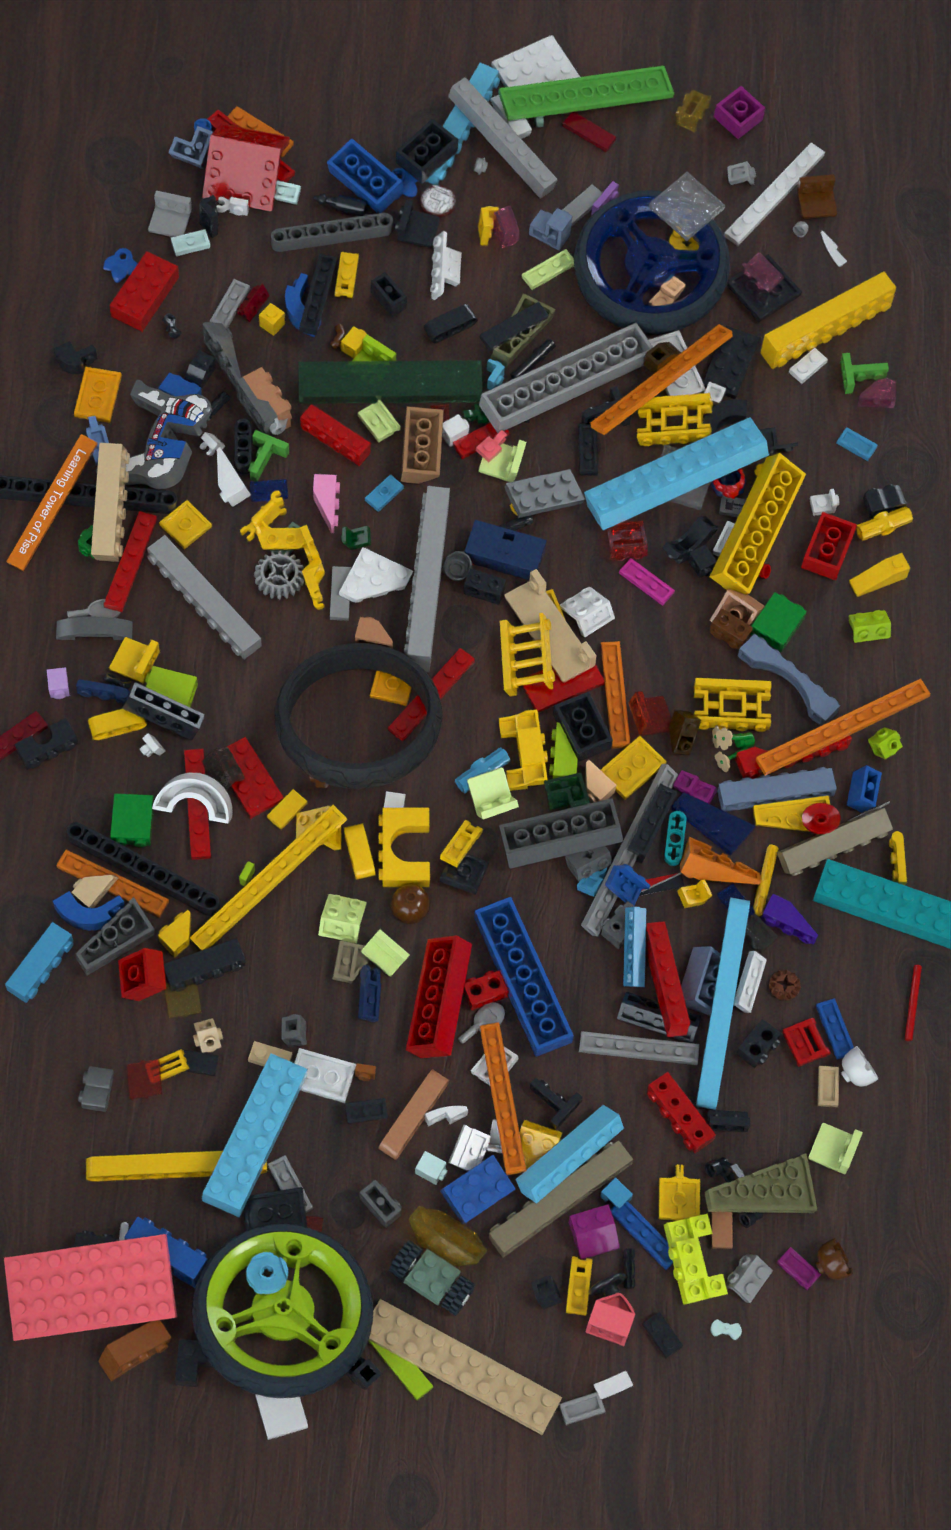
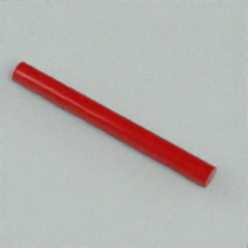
(913, 1002)

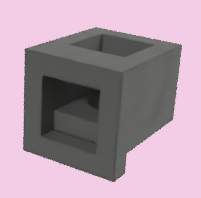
(294, 1030)

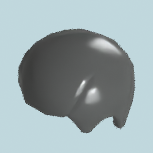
(457, 565)

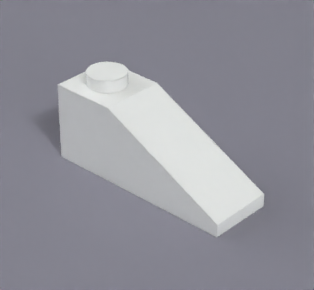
(229, 481)

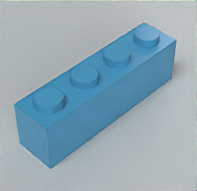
(39, 962)

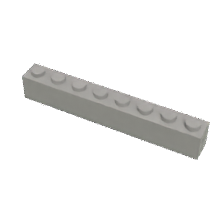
(502, 137)
(204, 597)

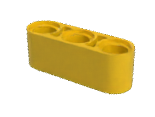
(115, 724)
(359, 851)

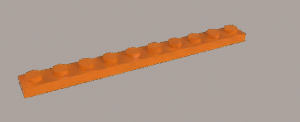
(661, 379)
(842, 727)

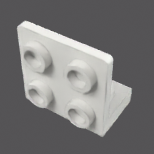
(589, 610)

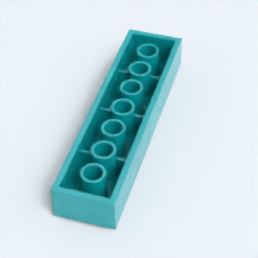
(885, 902)

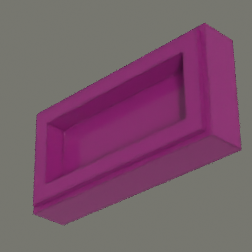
(798, 1268)

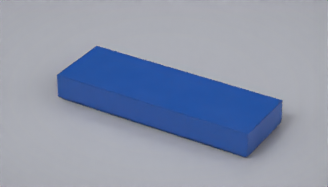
(835, 1028)

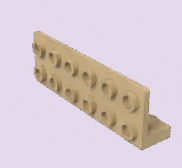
(567, 653)

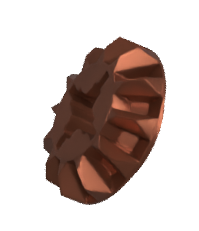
(778, 990)

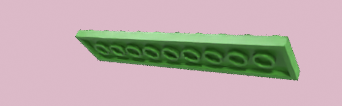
(585, 93)

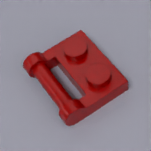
(800, 1044)

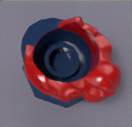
(730, 484)

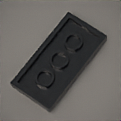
(732, 362)

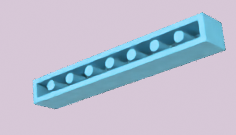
(484, 81)

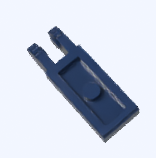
(102, 690)
(369, 994)

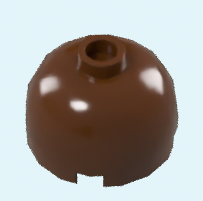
(410, 903)
(833, 1261)

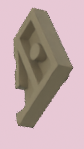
(349, 961)

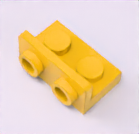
(486, 224)

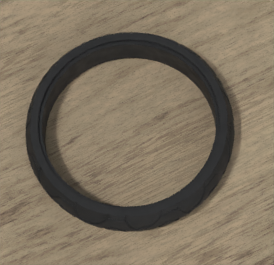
(358, 657)

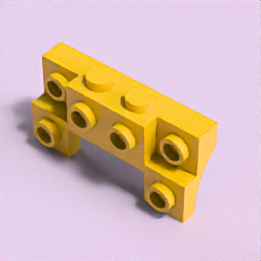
(530, 748)

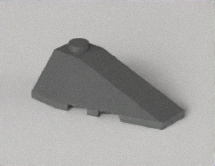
(220, 344)

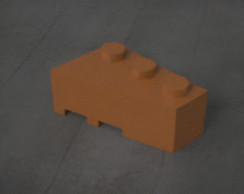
(134, 1349)

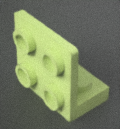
(506, 463)
(491, 793)
(342, 918)
(834, 1148)

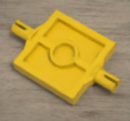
(679, 1197)

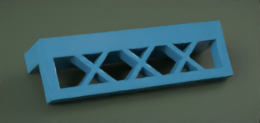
(634, 947)

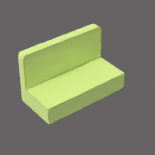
(385, 953)

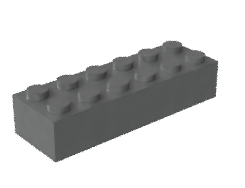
(561, 833)

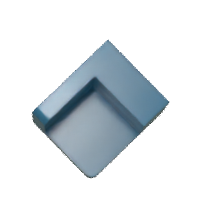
(616, 1193)

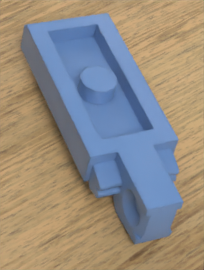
(98, 434)

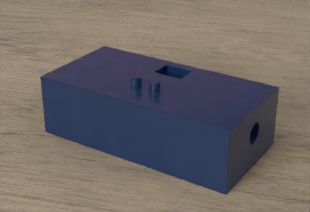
(504, 550)

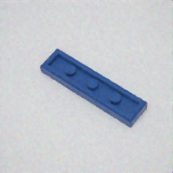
(644, 1233)

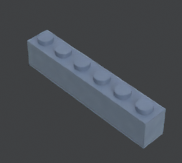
(774, 789)

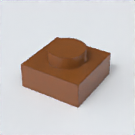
(365, 1072)

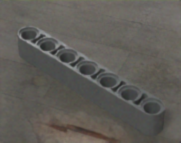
(323, 229)

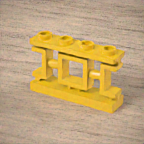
(675, 406)
(733, 690)

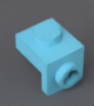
(497, 371)

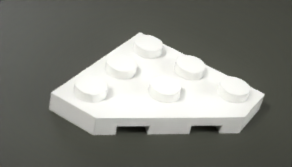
(373, 577)

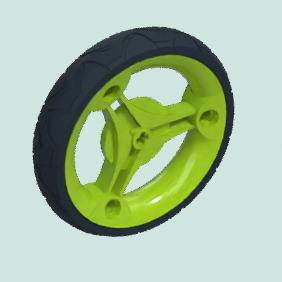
(271, 1379)

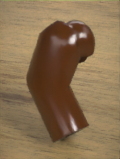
(340, 331)

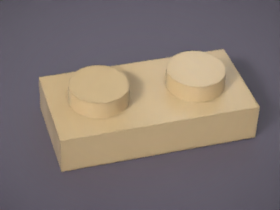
(261, 1052)

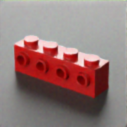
(335, 435)
(680, 1112)

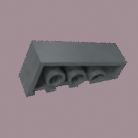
(115, 938)

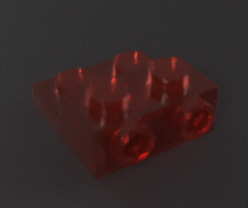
(627, 541)

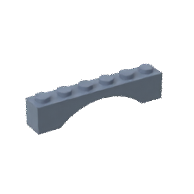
(761, 656)

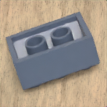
(700, 979)

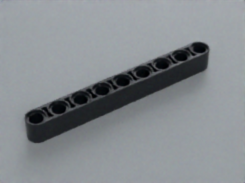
(138, 861)

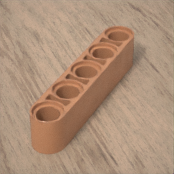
(413, 1114)

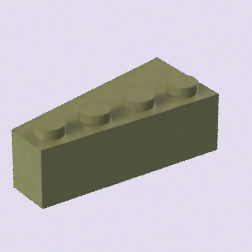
(511, 349)

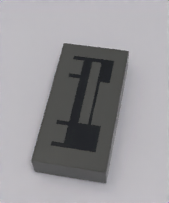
(731, 507)

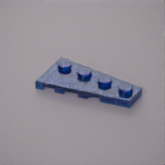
(714, 823)

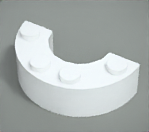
(200, 787)

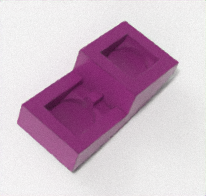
(691, 785)

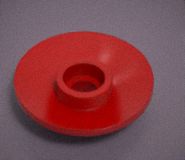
(821, 818)

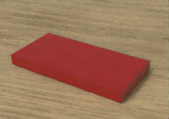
(544, 698)

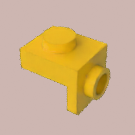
(695, 894)

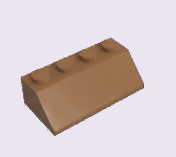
(421, 444)

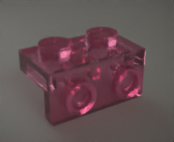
(763, 271)

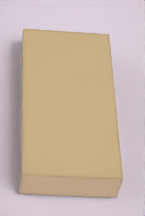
(828, 1086)

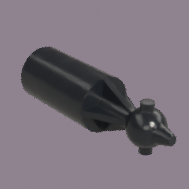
(344, 204)

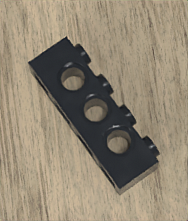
(163, 711)

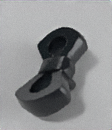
(169, 320)
(109, 677)

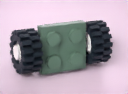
(432, 1277)

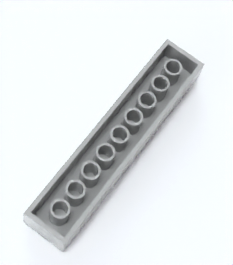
(565, 378)
(427, 576)

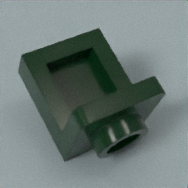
(356, 537)

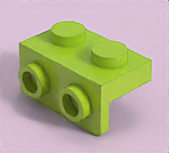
(870, 626)

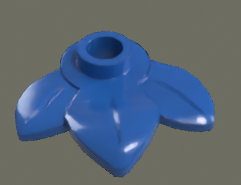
(409, 185)
(118, 266)

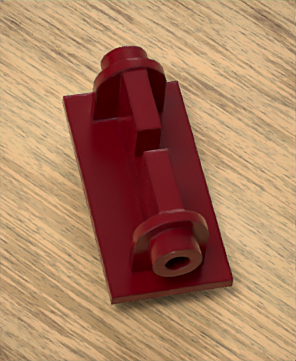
(256, 299)

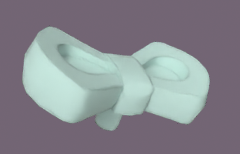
(732, 1330)

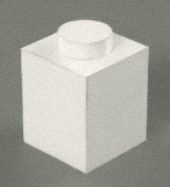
(454, 429)

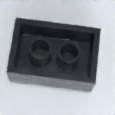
(427, 151)
(583, 726)

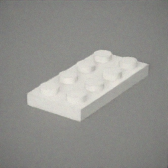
(690, 381)

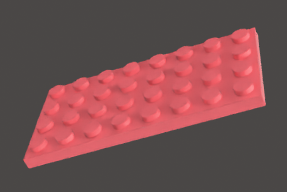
(90, 1287)

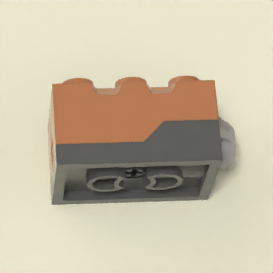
(264, 402)

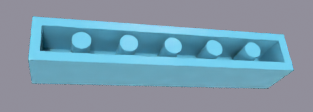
(569, 1153)

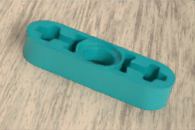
(679, 845)

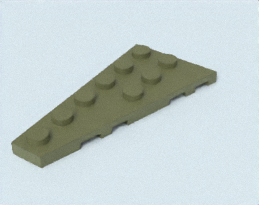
(772, 1190)

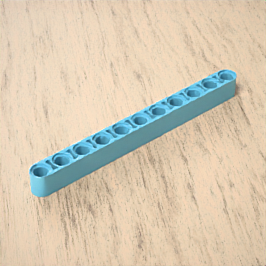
(722, 1004)

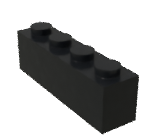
(204, 965)

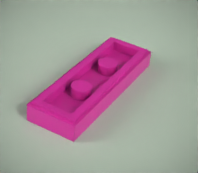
(646, 581)

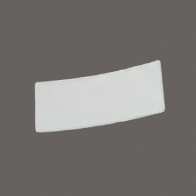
(613, 1385)

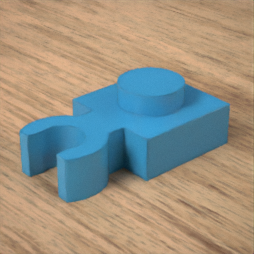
(592, 884)

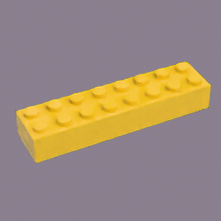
(828, 320)
(758, 524)

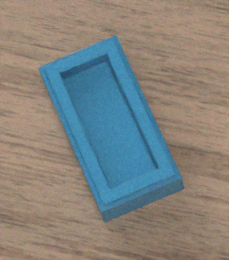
(857, 444)

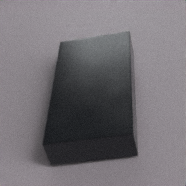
(200, 1062)

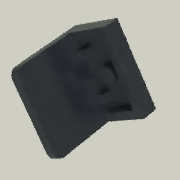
(416, 226)

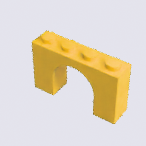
(394, 823)

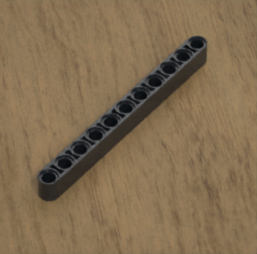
(85, 497)

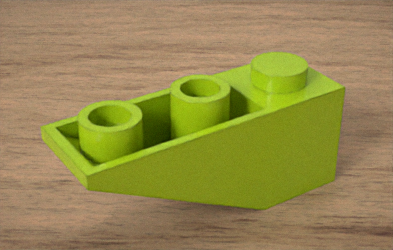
(564, 757)

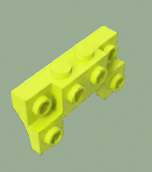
(689, 1261)

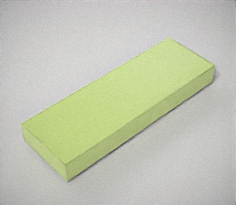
(548, 269)

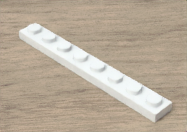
(774, 194)

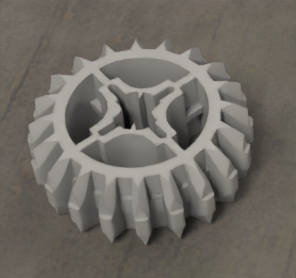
(275, 584)

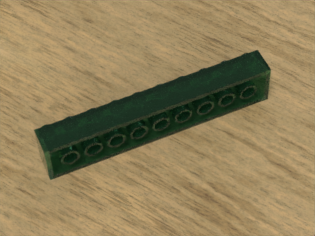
(390, 381)

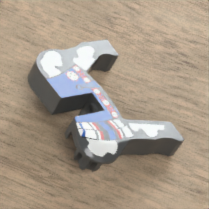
(164, 454)

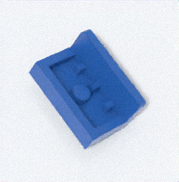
(626, 883)

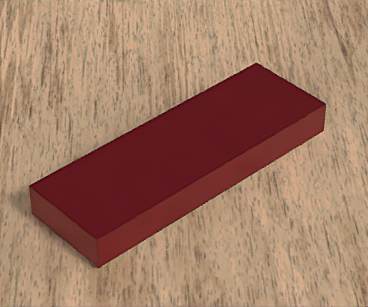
(589, 131)

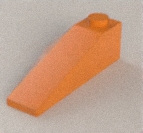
(703, 863)

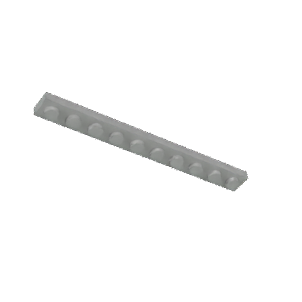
(605, 897)

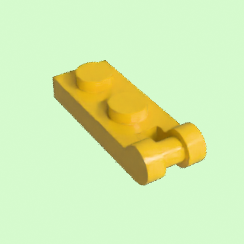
(346, 274)
(461, 843)
(898, 858)
(578, 1286)

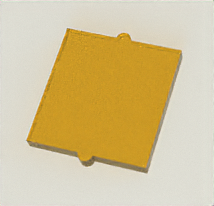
(183, 1002)

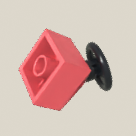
(613, 1313)

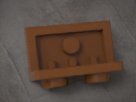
(730, 629)

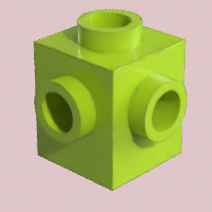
(885, 742)

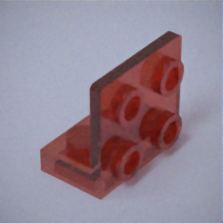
(650, 714)

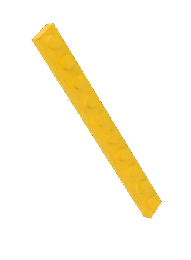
(268, 878)

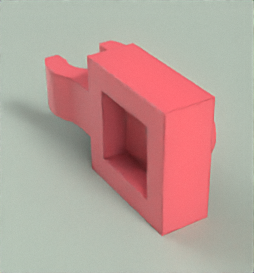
(491, 447)

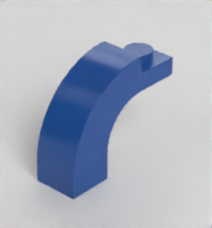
(293, 302)
(83, 917)

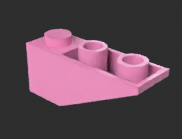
(324, 495)

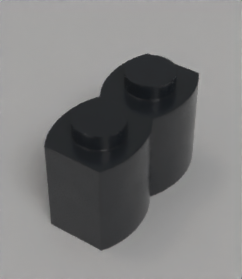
(885, 499)

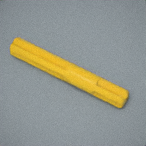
(766, 875)

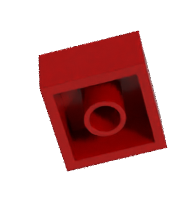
(142, 974)

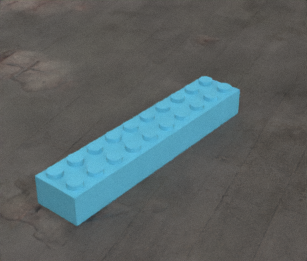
(676, 473)

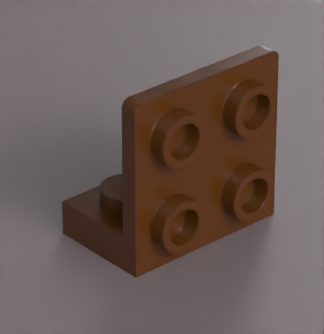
(817, 196)

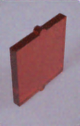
(144, 1079)

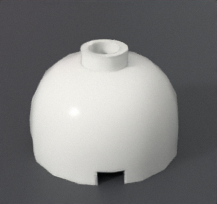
(857, 1068)

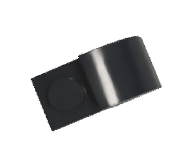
(73, 361)

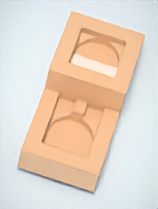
(668, 292)

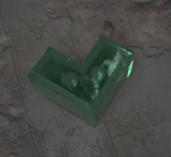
(566, 791)

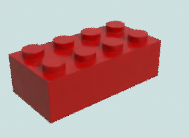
(144, 291)

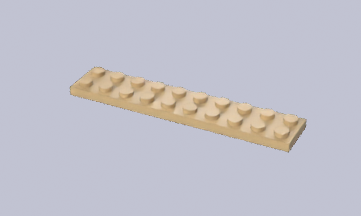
(463, 1367)

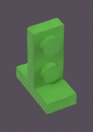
(860, 372)
(267, 446)

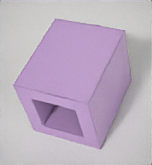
(58, 683)

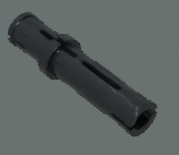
(537, 356)

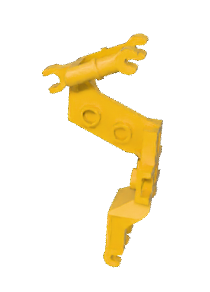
(287, 538)

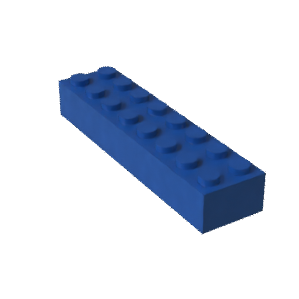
(524, 976)

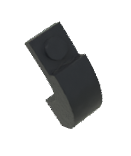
(726, 413)
(695, 537)
(363, 1372)

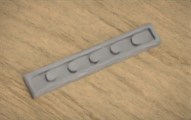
(639, 1048)

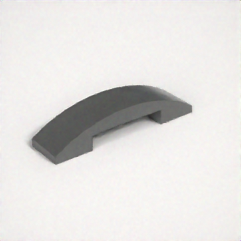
(93, 627)

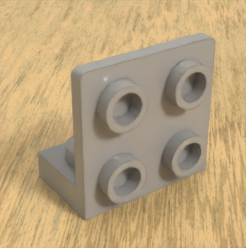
(170, 214)

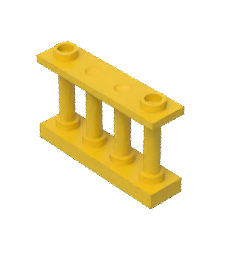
(509, 648)

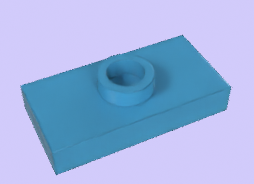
(384, 493)

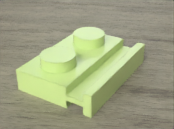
(379, 421)

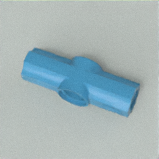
(494, 761)

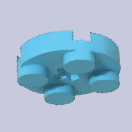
(263, 1284)

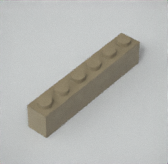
(828, 845)

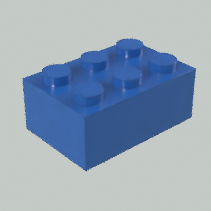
(477, 1189)

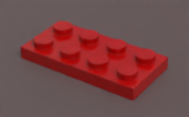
(258, 789)

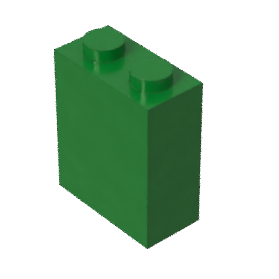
(778, 621)
(132, 819)

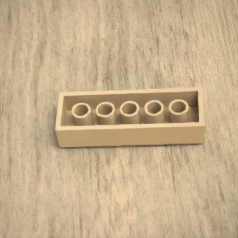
(109, 502)

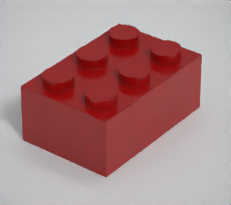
(829, 546)

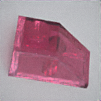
(506, 227)
(879, 394)

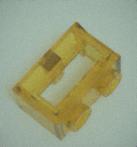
(686, 120)

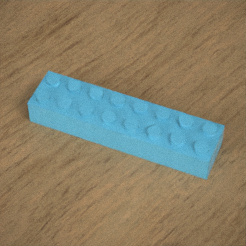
(254, 1135)

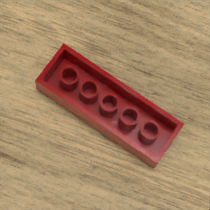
(439, 997)

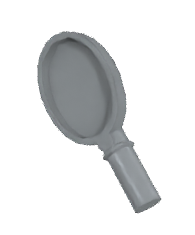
(94, 609)
(487, 1014)

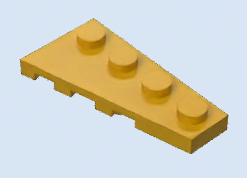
(785, 814)

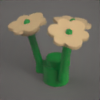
(724, 739)

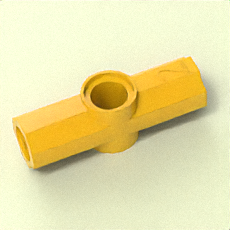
(884, 523)

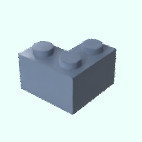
(195, 151)
(552, 228)

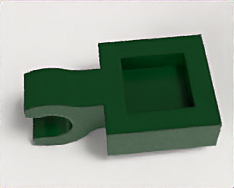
(477, 413)

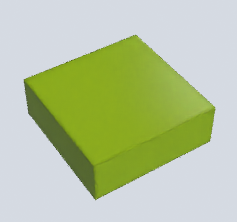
(247, 873)

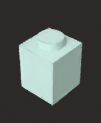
(431, 1168)

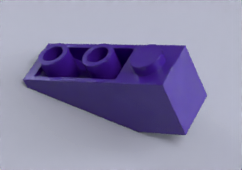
(785, 916)

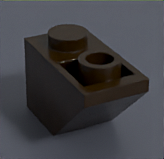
(660, 356)
(683, 731)

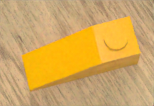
(881, 575)

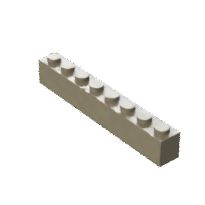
(562, 1198)

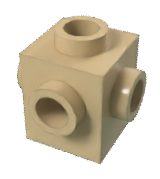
(207, 1035)

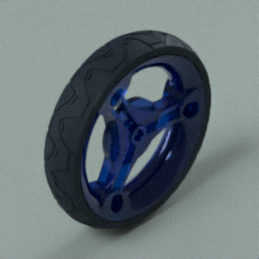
(651, 264)

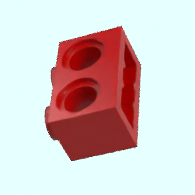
(487, 994)

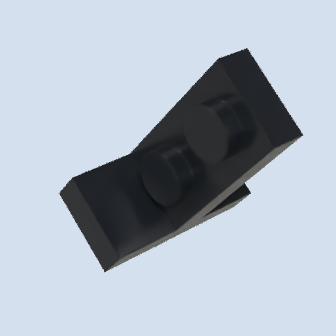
(592, 413)
(556, 1102)

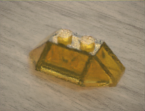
(446, 1237)

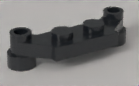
(730, 1173)

